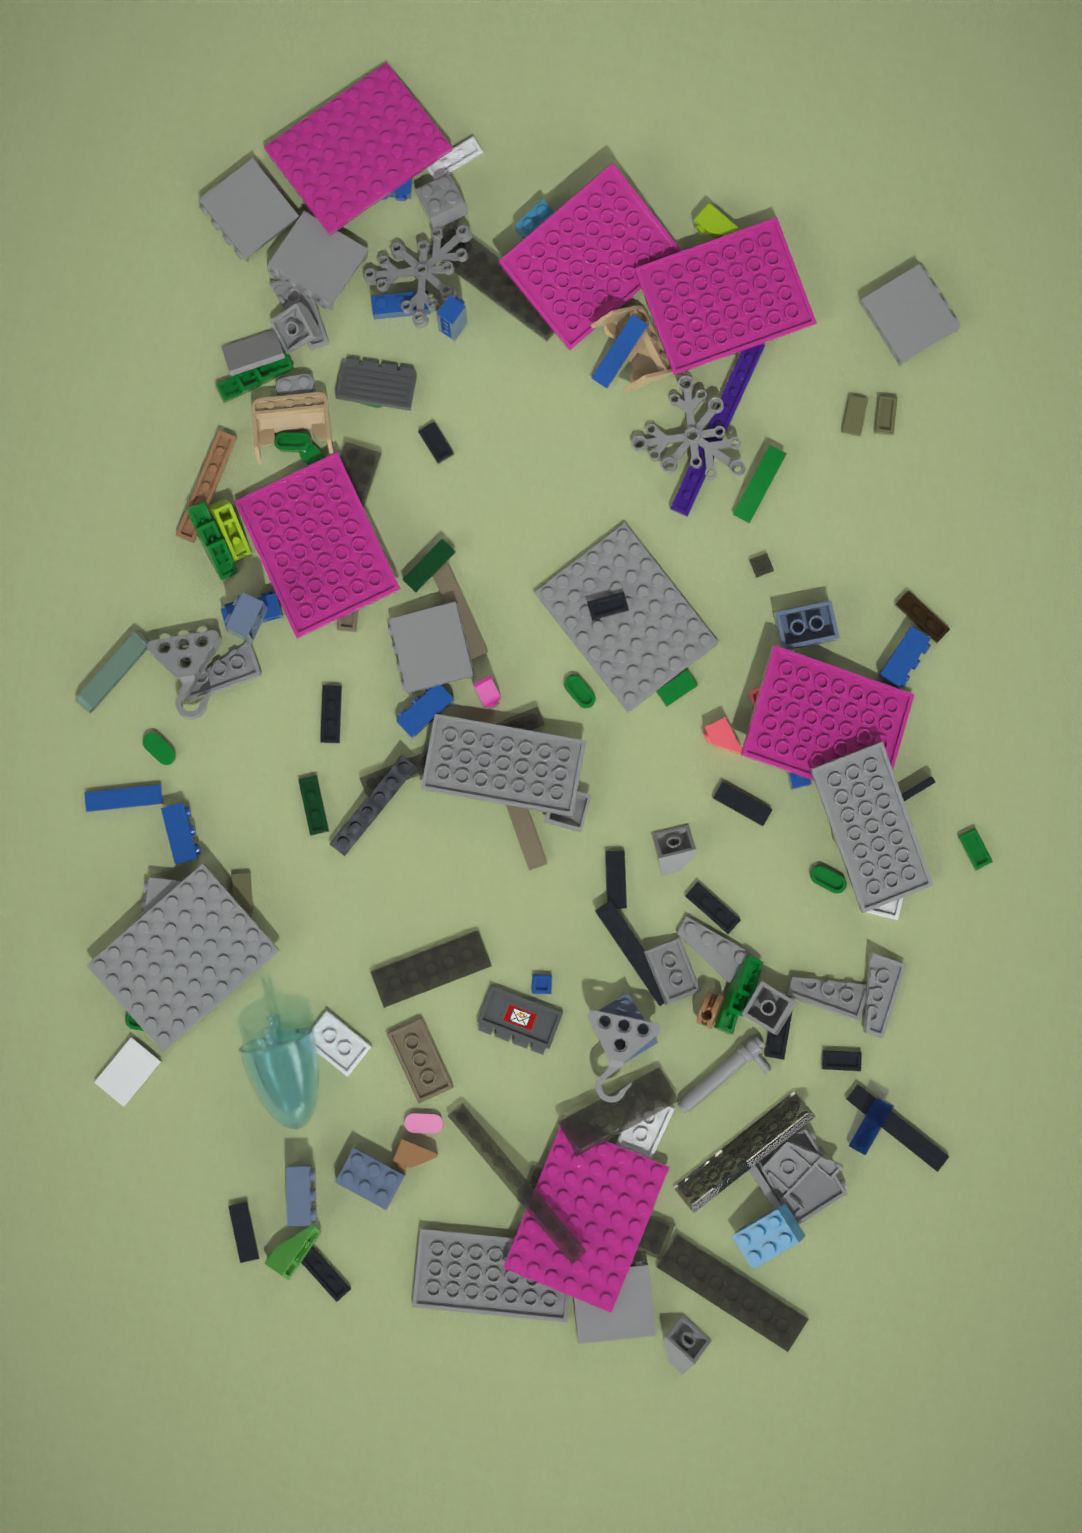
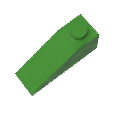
(289, 1254)

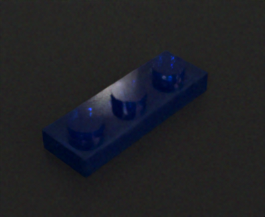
(871, 1125)

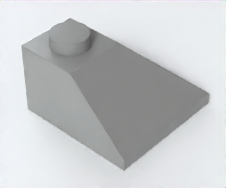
(674, 848)
(685, 1344)

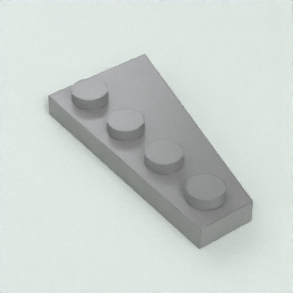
(291, 296)
(228, 672)
(713, 948)
(882, 989)
(836, 997)

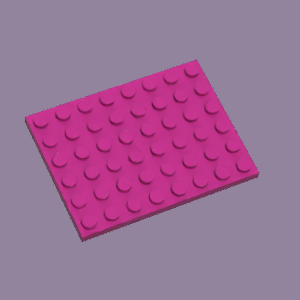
(358, 148)
(586, 255)
(725, 296)
(317, 545)
(820, 713)
(604, 1204)

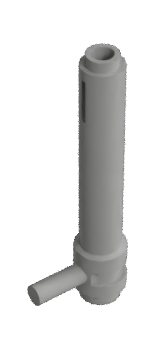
(743, 1055)

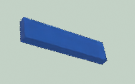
(620, 351)
(123, 798)

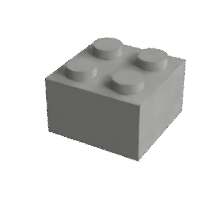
(441, 201)
(769, 1008)

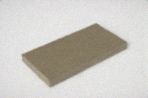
(420, 1060)

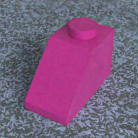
(487, 692)

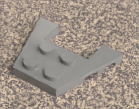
(790, 1166)

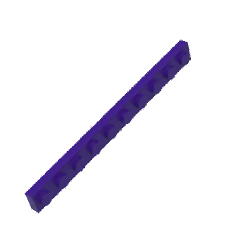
(731, 398)

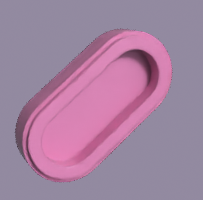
(423, 1123)

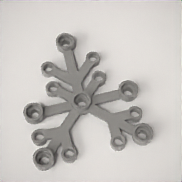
(439, 255)
(710, 448)

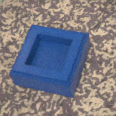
(542, 984)

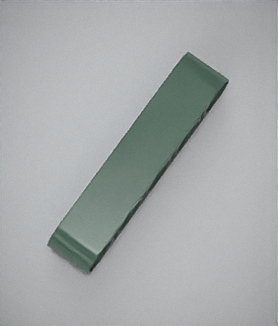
(112, 672)

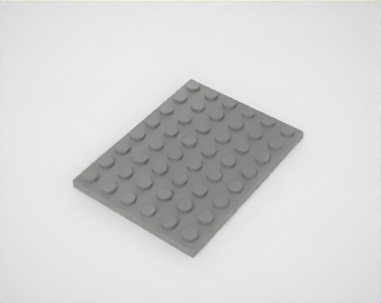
(636, 648)
(183, 957)

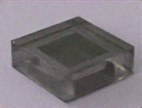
(761, 565)

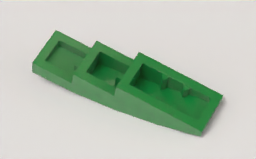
(253, 378)
(759, 483)
(211, 540)
(740, 990)

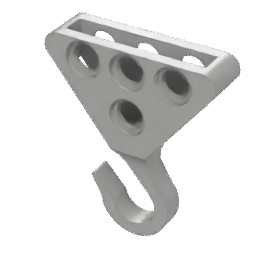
(175, 658)
(609, 1035)

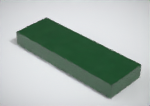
(429, 565)
(313, 805)

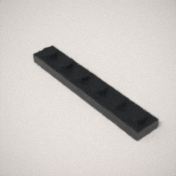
(373, 805)

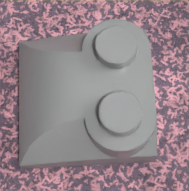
(295, 327)
(295, 385)
(579, 814)

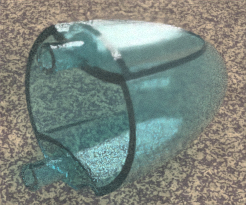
(284, 1072)

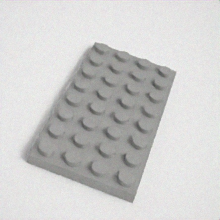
(503, 765)
(871, 827)
(468, 1276)

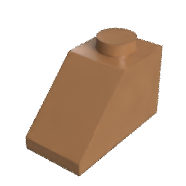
(411, 1154)

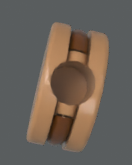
(710, 1009)

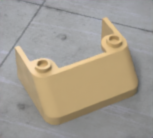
(648, 354)
(290, 414)

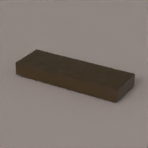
(922, 617)

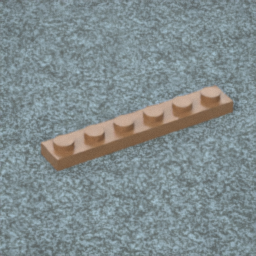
(208, 480)

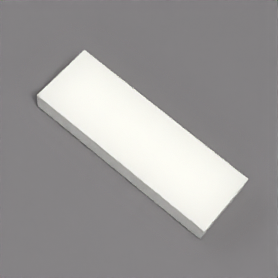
(455, 159)

